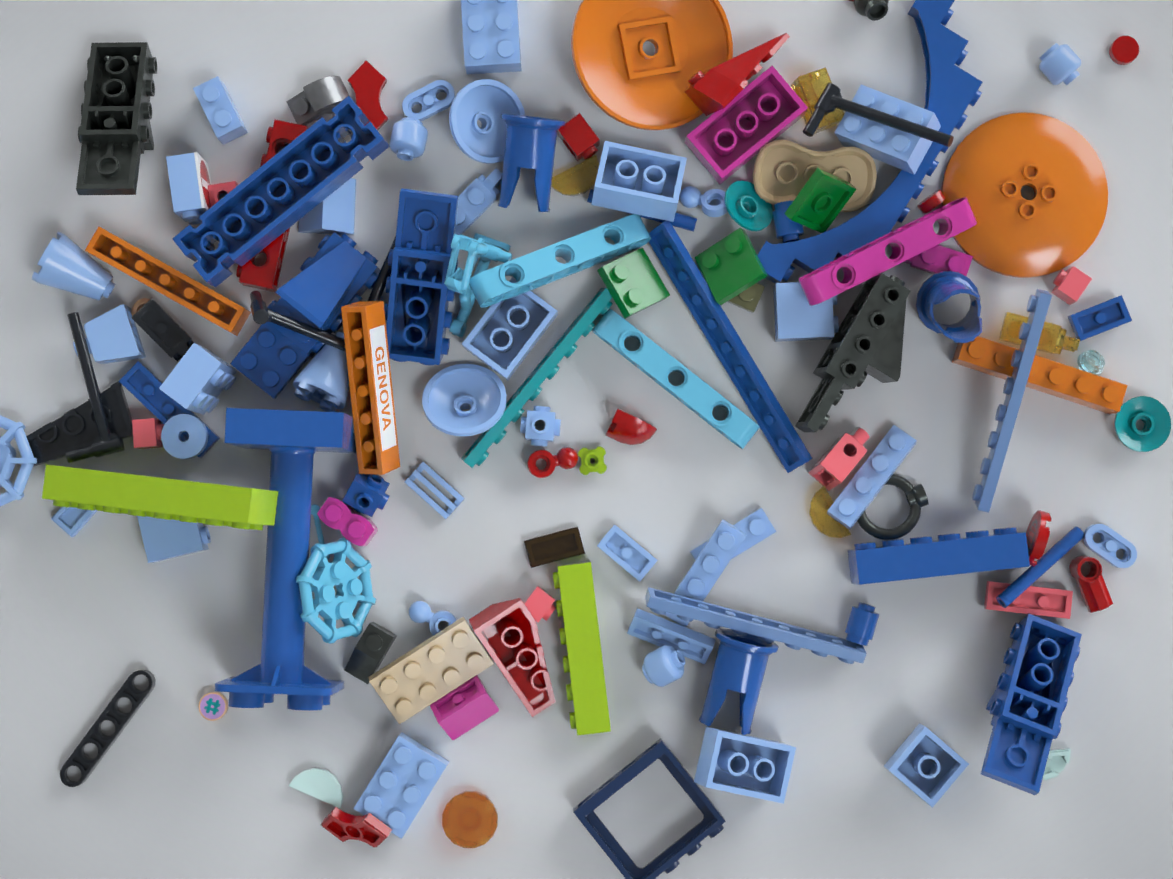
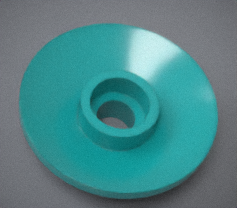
(747, 207)
(1155, 419)

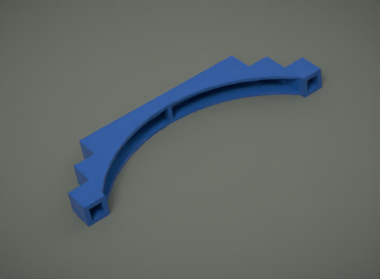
(947, 95)

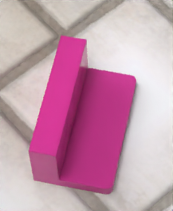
(464, 708)

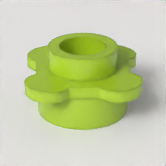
(587, 467)

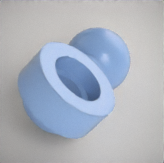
(711, 201)
(421, 612)

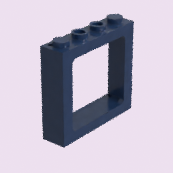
(688, 843)

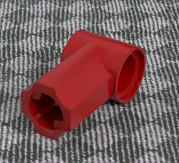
(1092, 585)

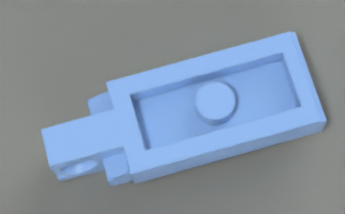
(476, 200)

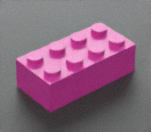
(746, 125)

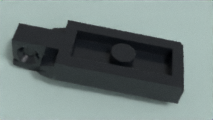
(163, 329)

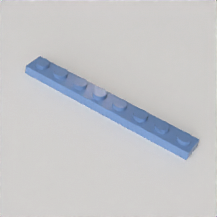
(1014, 390)
(764, 628)

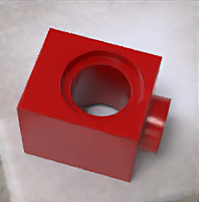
(579, 138)

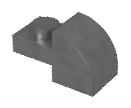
(317, 99)

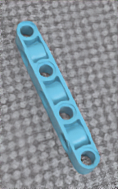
(542, 267)
(692, 392)

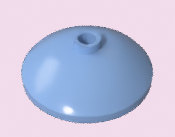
(485, 102)
(460, 389)

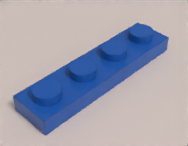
(145, 388)

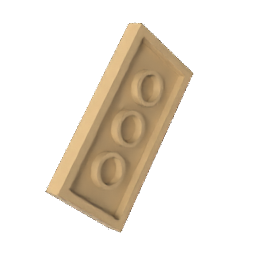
(431, 670)

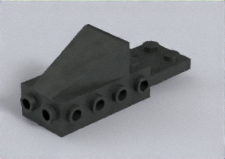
(115, 117)
(865, 344)

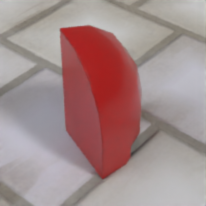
(629, 429)

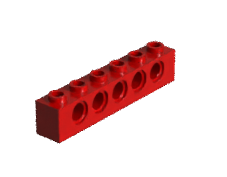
(267, 276)

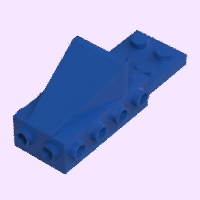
(416, 288)
(315, 297)
(1030, 702)

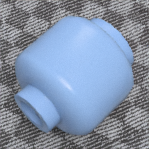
(1060, 64)
(408, 138)
(663, 666)

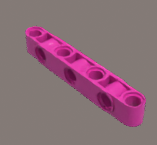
(871, 258)

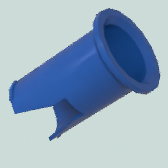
(529, 145)
(938, 290)
(739, 668)

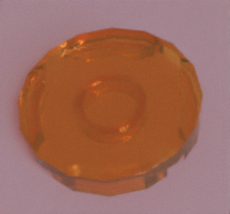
(470, 819)

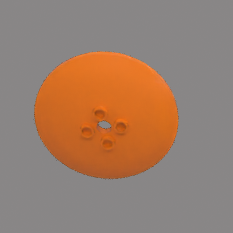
(639, 87)
(1021, 234)

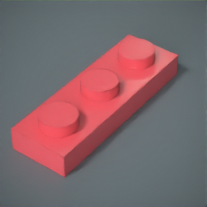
(1032, 601)

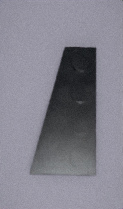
(78, 427)

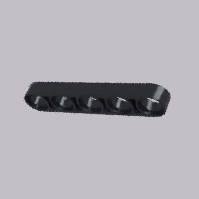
(95, 734)

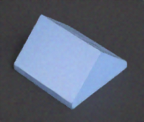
(333, 213)

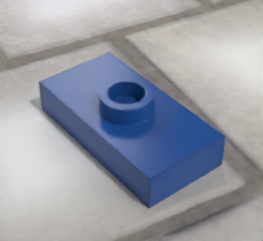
(1099, 318)

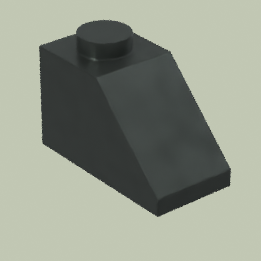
(369, 652)

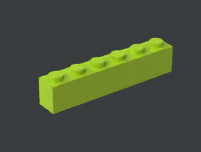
(583, 649)

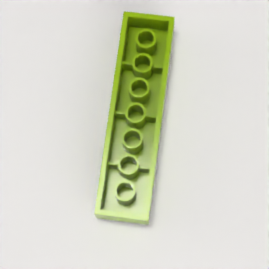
(160, 497)

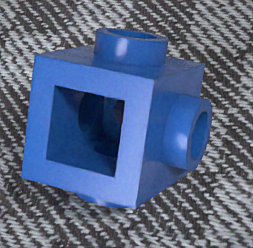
(367, 493)

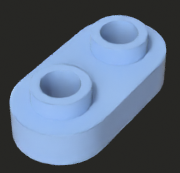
(428, 100)
(1109, 544)

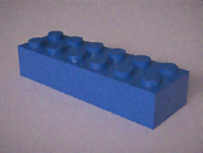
(938, 558)

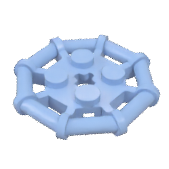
(8, 460)

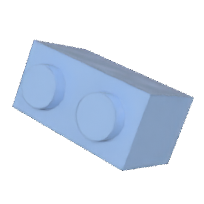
(220, 110)

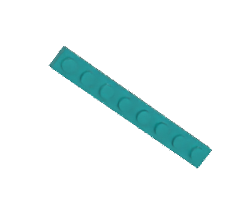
(545, 369)

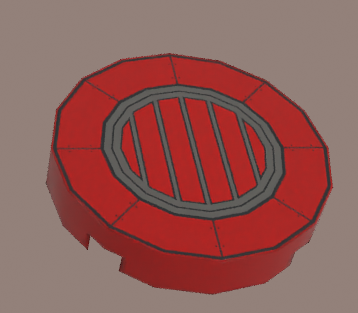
(1037, 535)

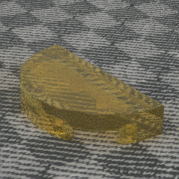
(577, 179)
(821, 520)

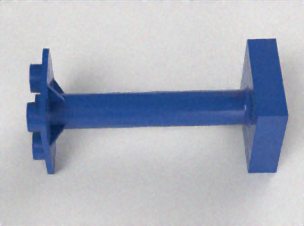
(292, 443)

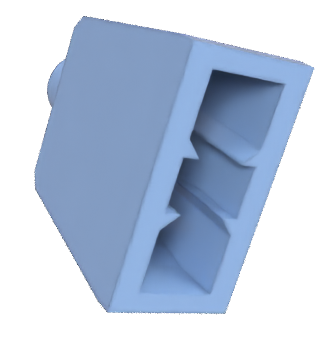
(113, 337)

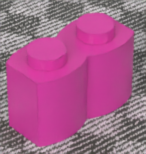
(342, 517)

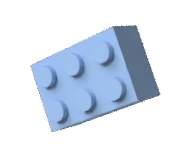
(491, 36)
(884, 142)
(639, 181)
(510, 331)
(199, 380)
(744, 765)
(402, 784)

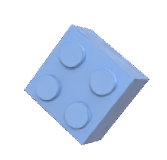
(926, 765)

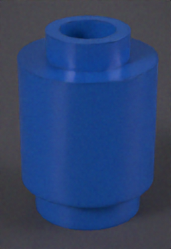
(784, 227)
(861, 624)

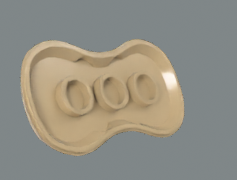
(786, 167)

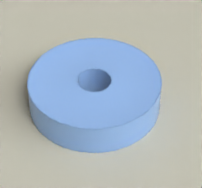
(175, 427)

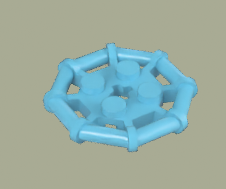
(348, 590)

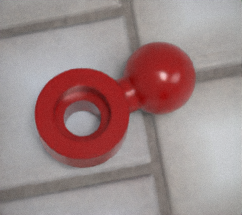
(565, 458)

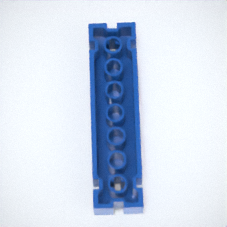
(281, 192)

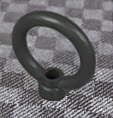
(916, 499)

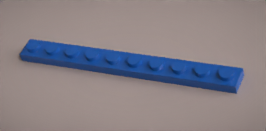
(728, 347)

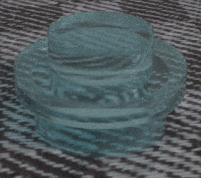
(1091, 362)

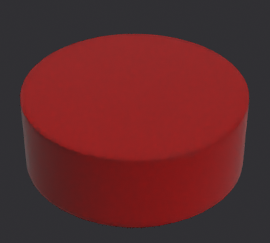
(1124, 50)
(931, 202)

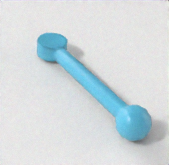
(314, 510)

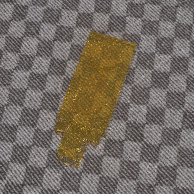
(1051, 339)

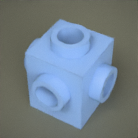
(552, 427)

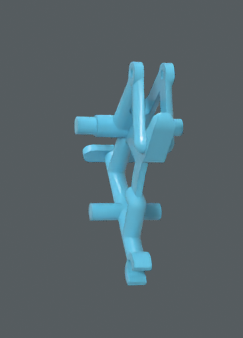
(477, 247)

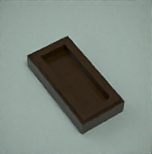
(554, 547)

